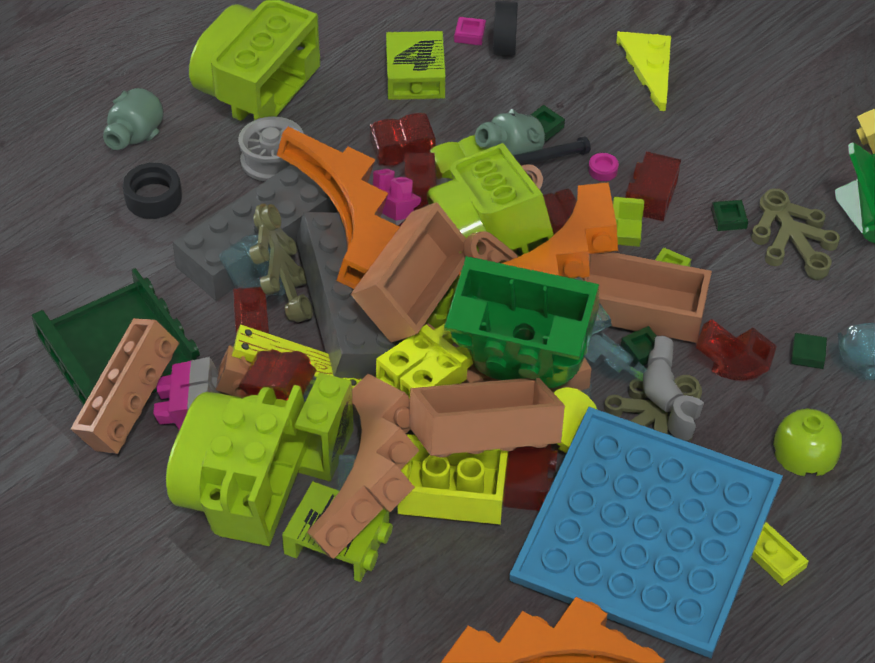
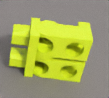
(424, 361)

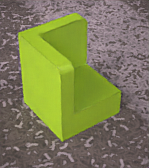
(628, 220)

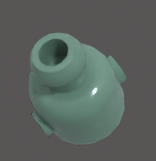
(133, 118)
(517, 131)

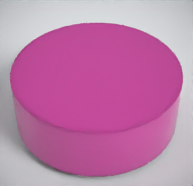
(603, 167)

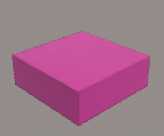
(470, 31)

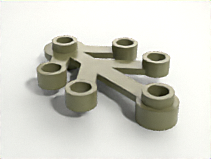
(777, 205)
(282, 247)
(649, 410)

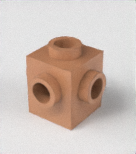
(231, 373)

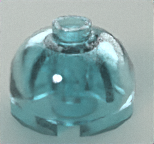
(858, 349)

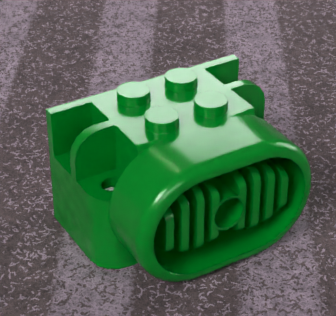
(522, 321)

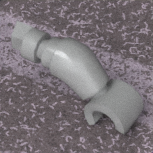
(663, 391)

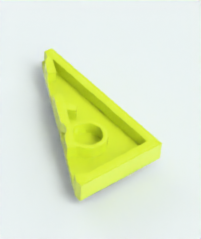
(650, 59)

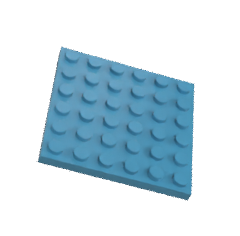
(648, 530)

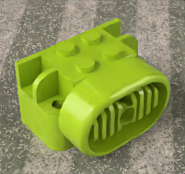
(255, 58)
(496, 197)
(238, 461)

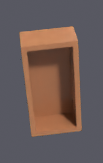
(412, 273)
(651, 294)
(485, 416)

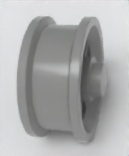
(260, 145)

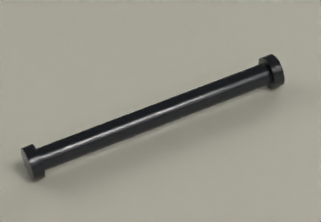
(580, 146)

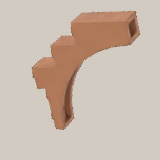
(376, 473)

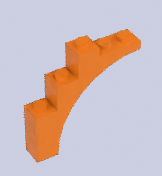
(360, 204)
(587, 231)
(576, 638)

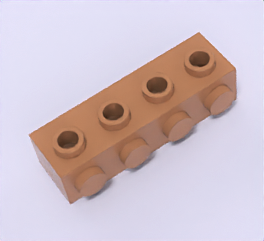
(125, 386)

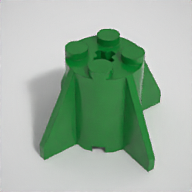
(859, 195)

